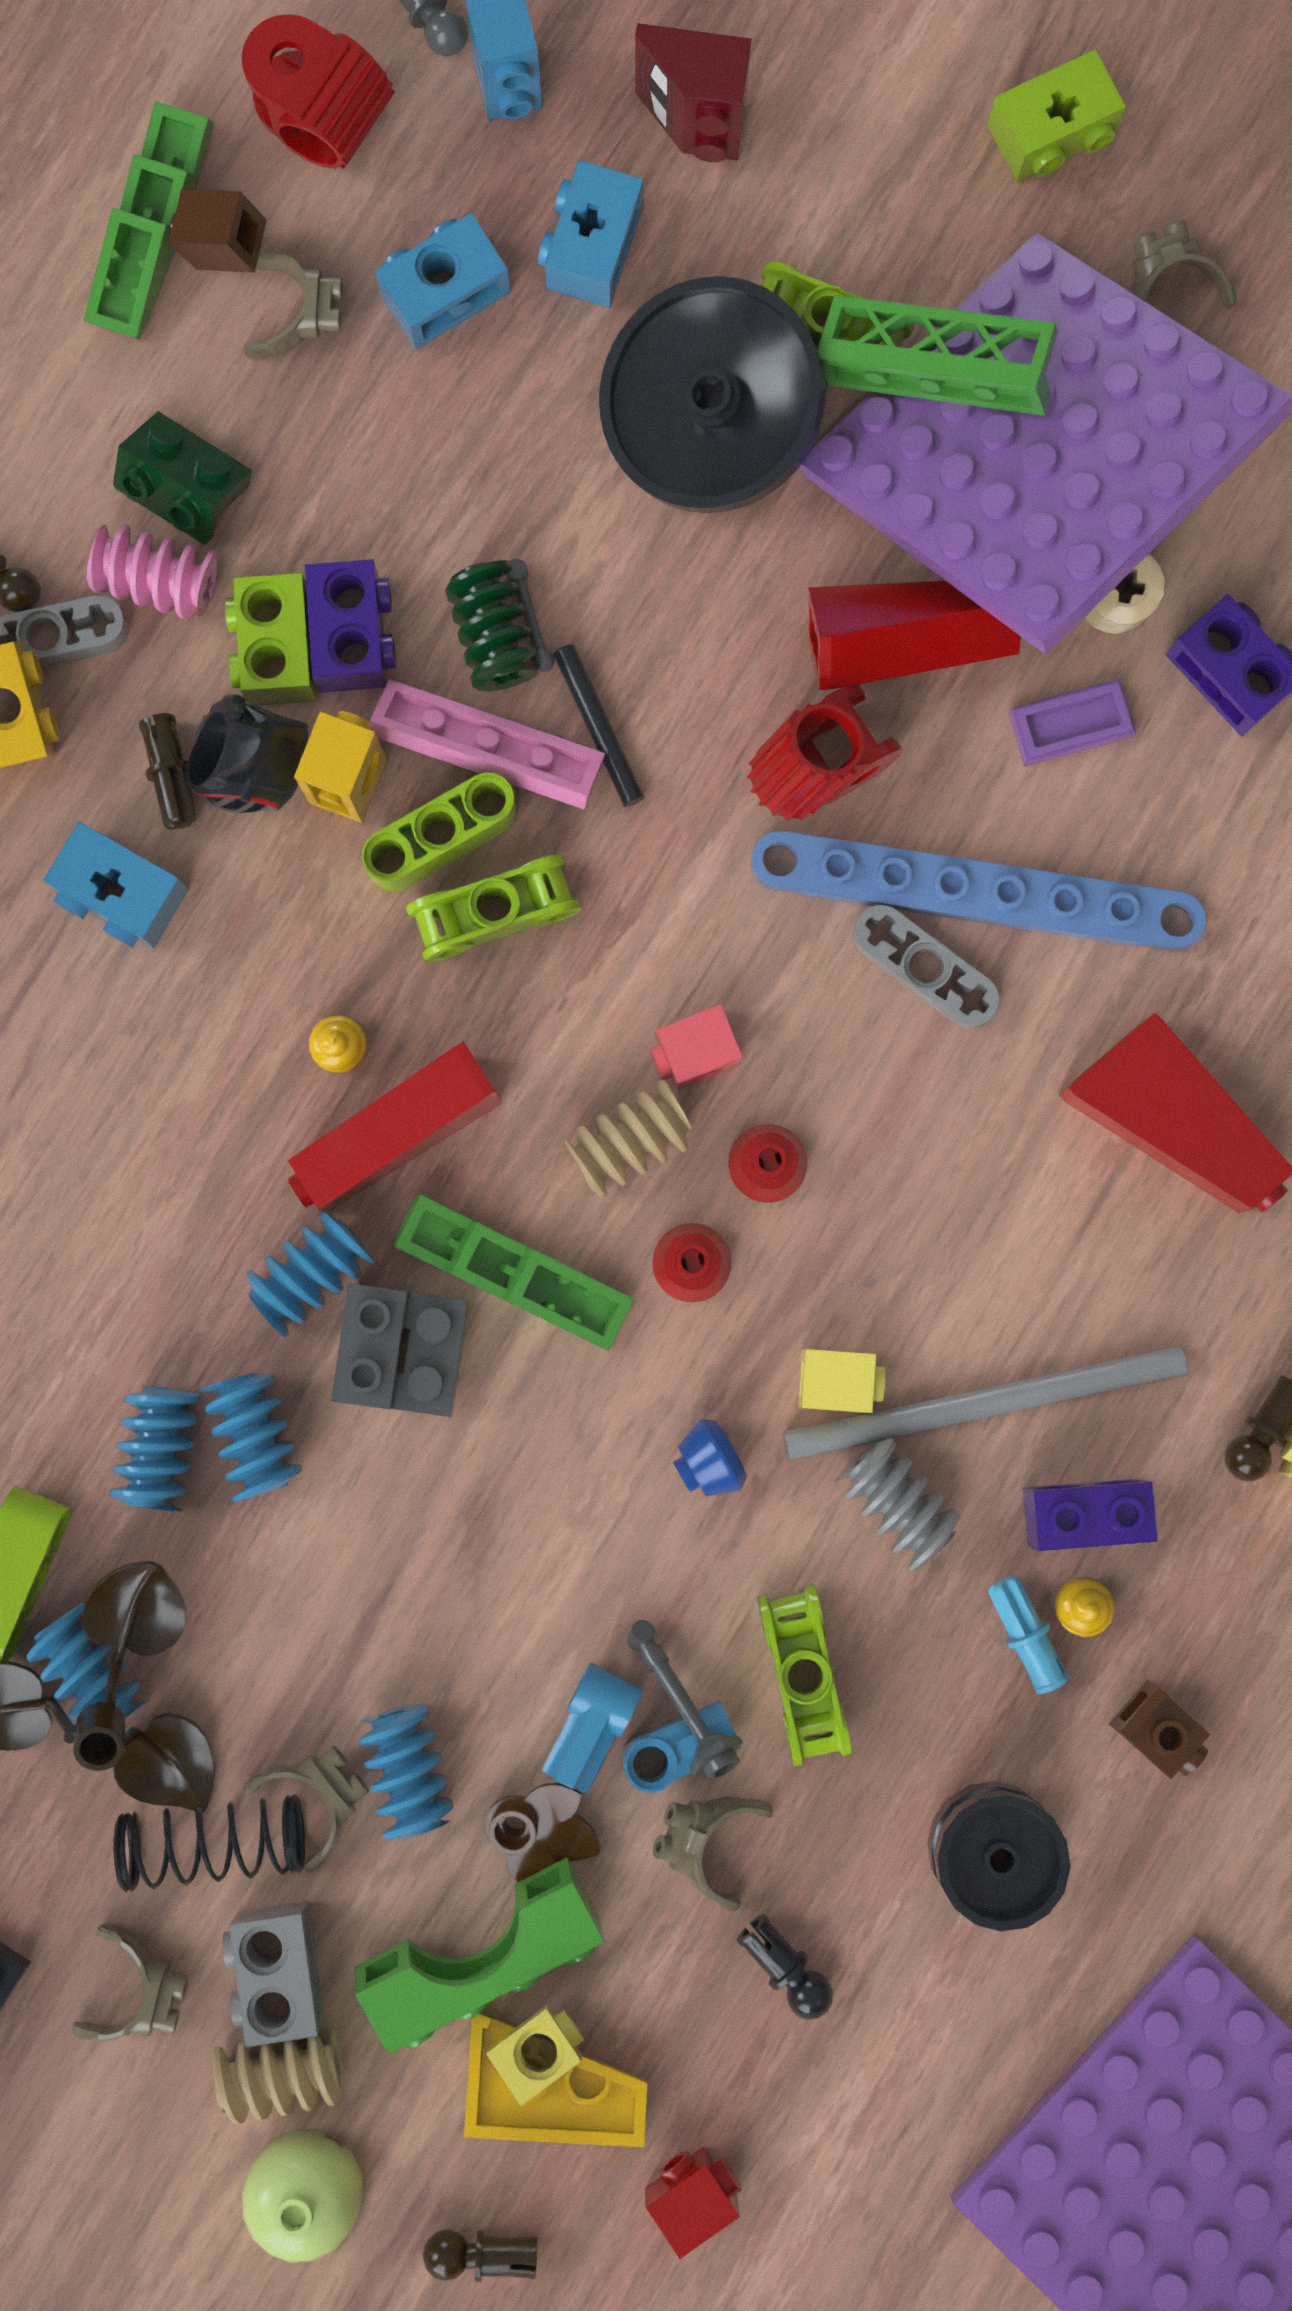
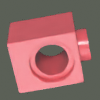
(696, 1048)

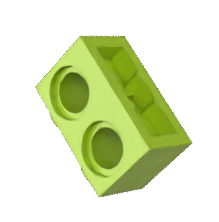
(282, 638)

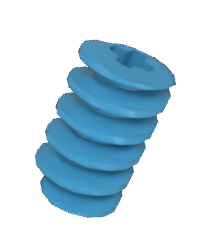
(306, 1272)
(251, 1434)
(155, 1448)
(79, 1665)
(406, 1771)

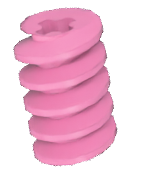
(151, 574)

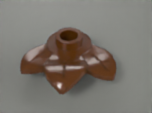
(549, 1832)

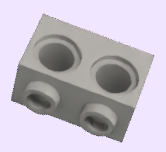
(290, 1973)

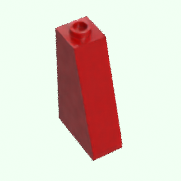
(898, 631)
(1179, 1115)
(393, 1130)

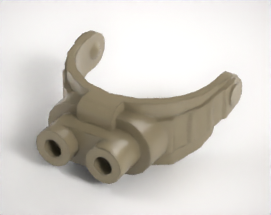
(1159, 253)
(316, 309)
(329, 1780)
(690, 1830)
(159, 1992)

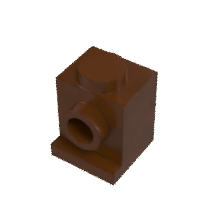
(1145, 1718)

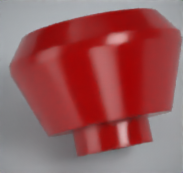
(775, 1180)
(698, 1280)

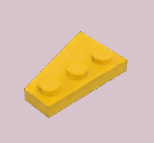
(583, 2106)

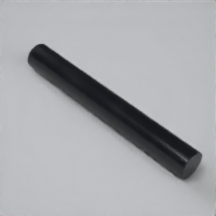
(598, 725)

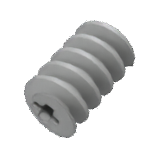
(900, 1502)

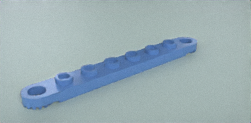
(978, 891)

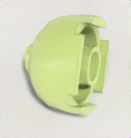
(302, 2196)

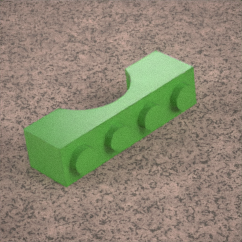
(417, 1992)

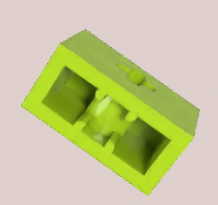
(1056, 116)

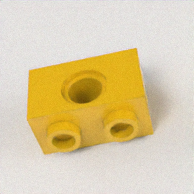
(35, 727)
(341, 765)

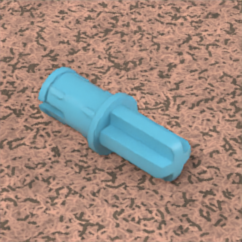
(1028, 1635)

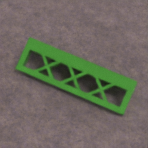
(937, 375)

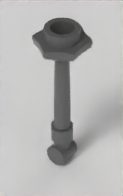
(715, 1752)

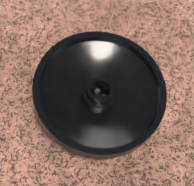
(712, 394)

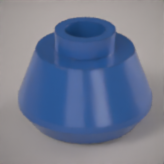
(709, 1460)

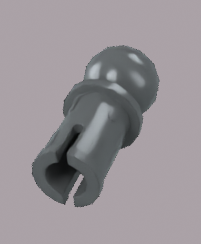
(443, 28)

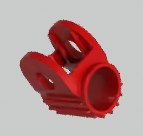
(314, 97)
(792, 773)

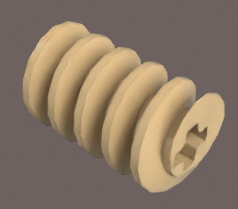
(1146, 589)
(630, 1139)
(279, 2078)

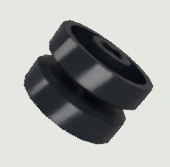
(1019, 1886)

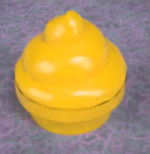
(338, 1044)
(1084, 1607)

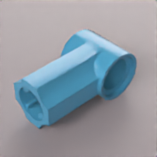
(596, 1715)
(678, 1745)

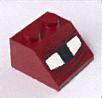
(694, 87)

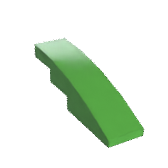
(138, 234)
(512, 1271)

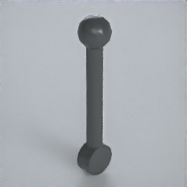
(545, 659)

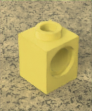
(840, 1381)
(520, 2076)

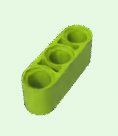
(453, 807)
(28, 1543)

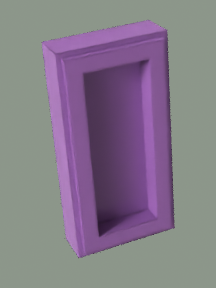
(1072, 722)

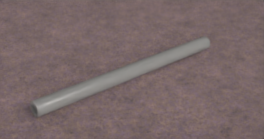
(985, 1402)

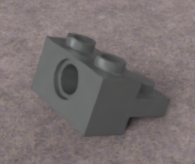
(371, 1346)

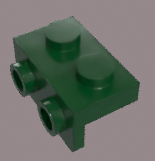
(178, 476)

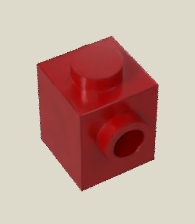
(693, 2199)

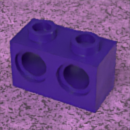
(337, 627)
(1223, 675)
(1090, 1514)

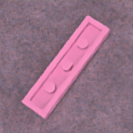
(486, 743)

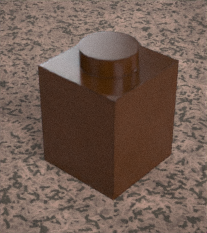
(217, 230)

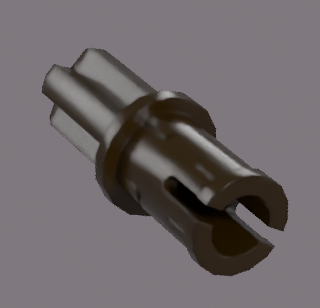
(168, 771)

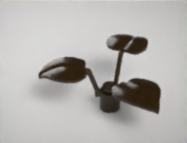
(172, 1758)

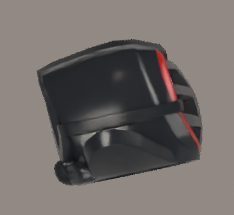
(245, 756)

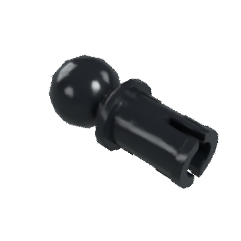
(807, 1991)

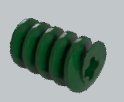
(488, 626)

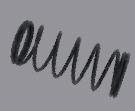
(292, 1833)

